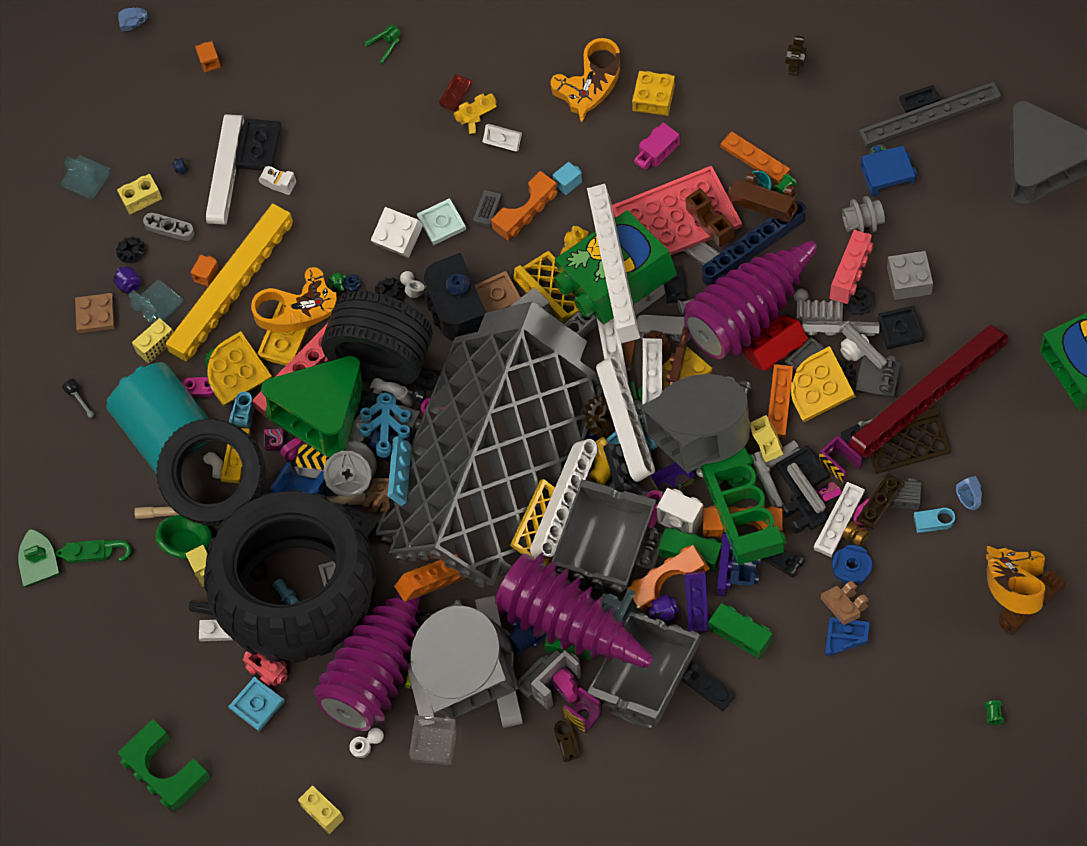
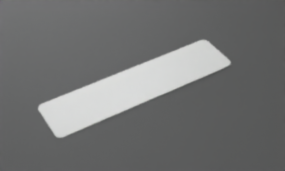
(421, 696)

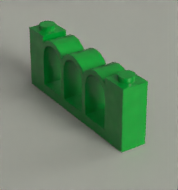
(753, 545)

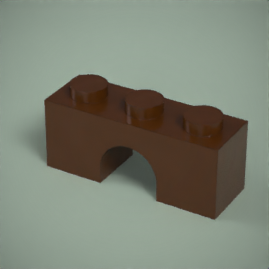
(716, 226)

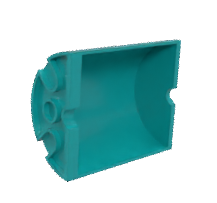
(151, 408)

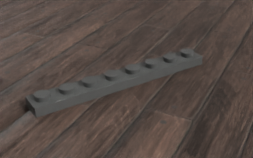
(929, 114)

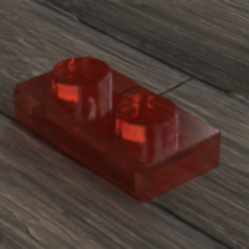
(455, 93)

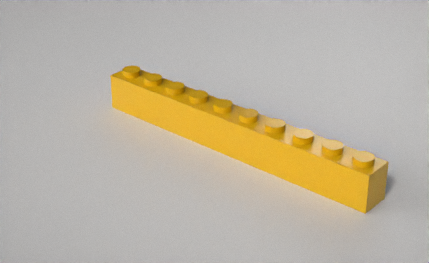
(229, 283)

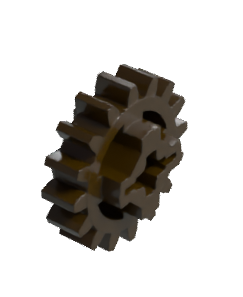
(796, 55)
(599, 426)

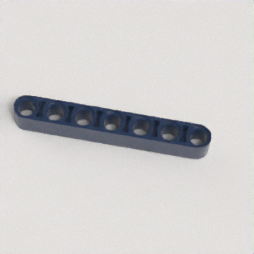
(749, 250)

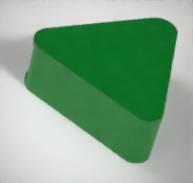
(317, 403)

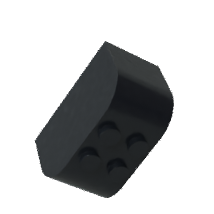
(453, 313)

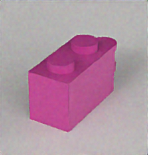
(657, 146)

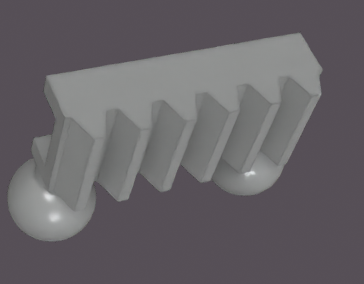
(816, 310)

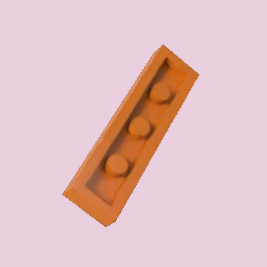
(754, 157)
(780, 398)

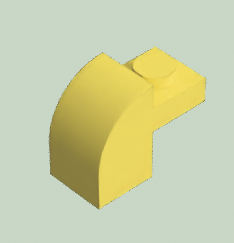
(766, 438)

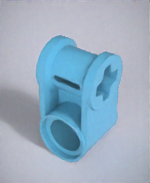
(242, 414)

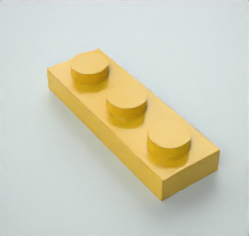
(232, 465)

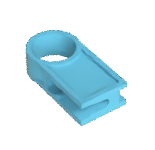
(928, 521)

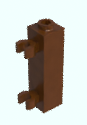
(762, 200)
(1012, 621)

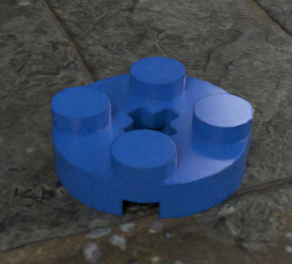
(846, 555)

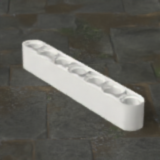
(224, 170)
(625, 418)
(561, 501)

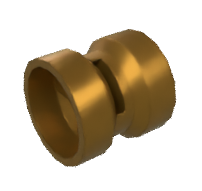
(855, 533)

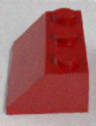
(775, 342)

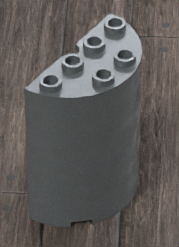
(603, 536)
(644, 693)

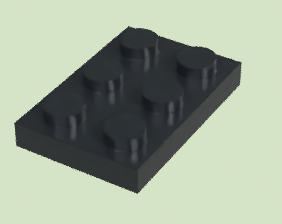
(258, 144)

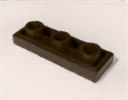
(874, 509)

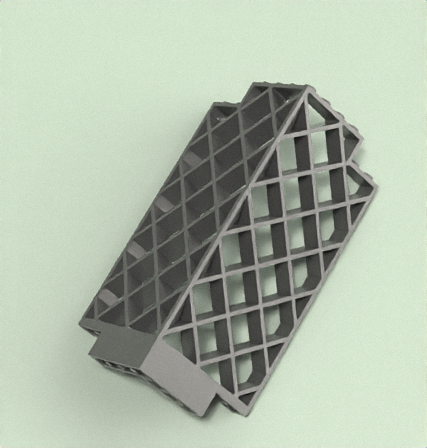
(444, 447)

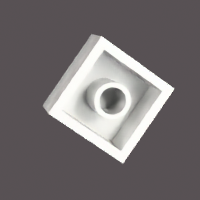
(396, 232)
(680, 511)

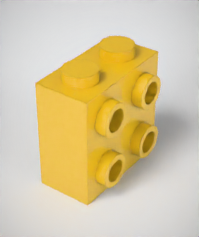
(653, 93)

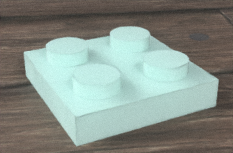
(441, 221)

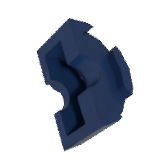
(745, 573)

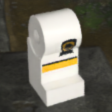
(278, 180)

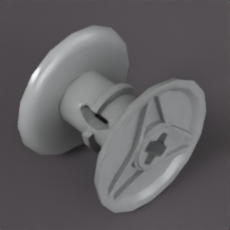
(350, 470)

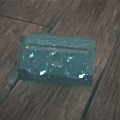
(155, 302)

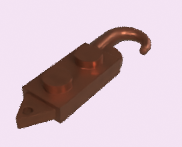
(677, 359)

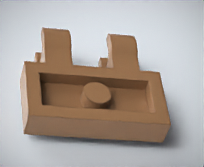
(377, 494)
(839, 603)

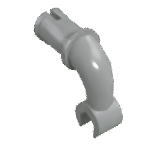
(399, 392)

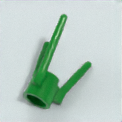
(390, 34)

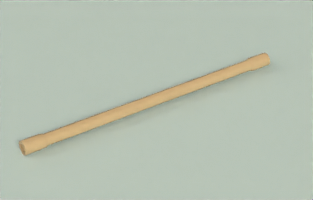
(151, 512)

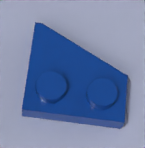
(845, 637)

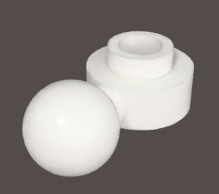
(412, 288)
(375, 736)

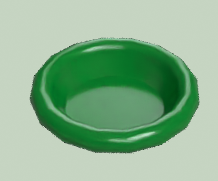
(180, 536)

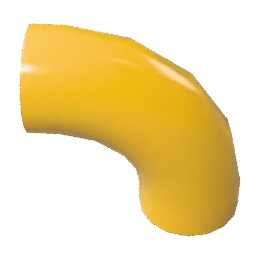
(601, 471)

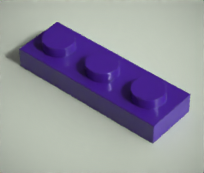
(725, 566)
(696, 601)

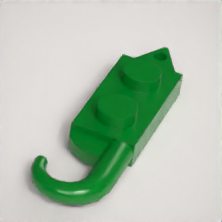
(92, 551)

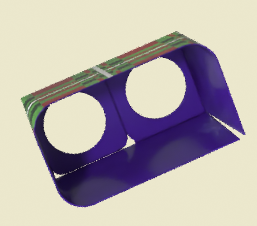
(662, 477)

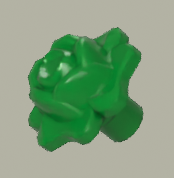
(336, 281)

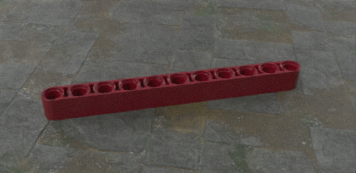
(928, 391)

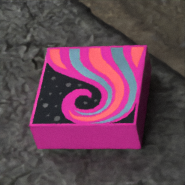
(273, 438)
(828, 491)

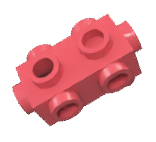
(270, 671)

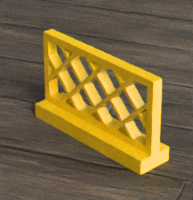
(528, 282)
(531, 512)

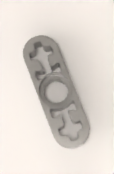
(162, 221)

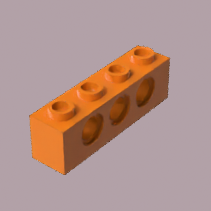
(426, 579)

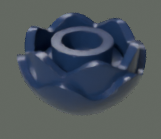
(458, 289)

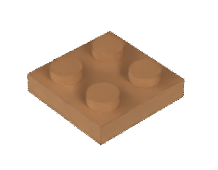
(497, 292)
(94, 313)

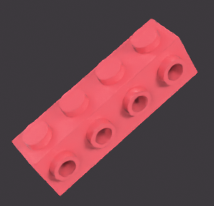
(850, 267)

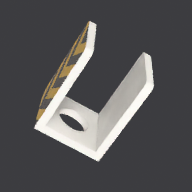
(309, 462)

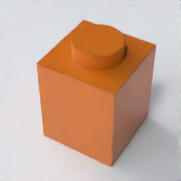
(208, 56)
(205, 270)

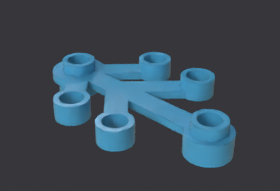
(385, 421)

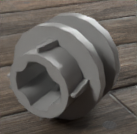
(864, 215)

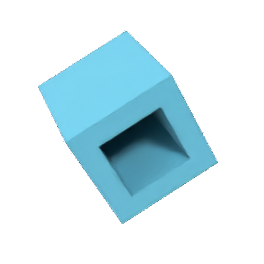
(567, 178)

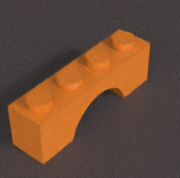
(510, 221)
(713, 527)
(649, 586)

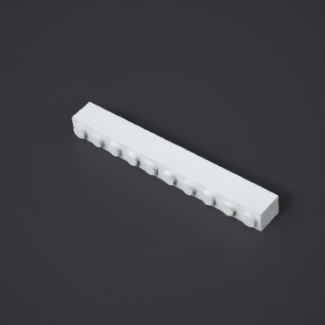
(613, 263)

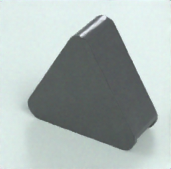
(1043, 153)

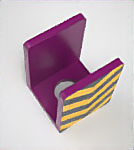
(838, 444)
(587, 703)

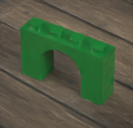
(172, 790)

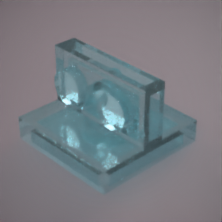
(84, 176)
(620, 607)

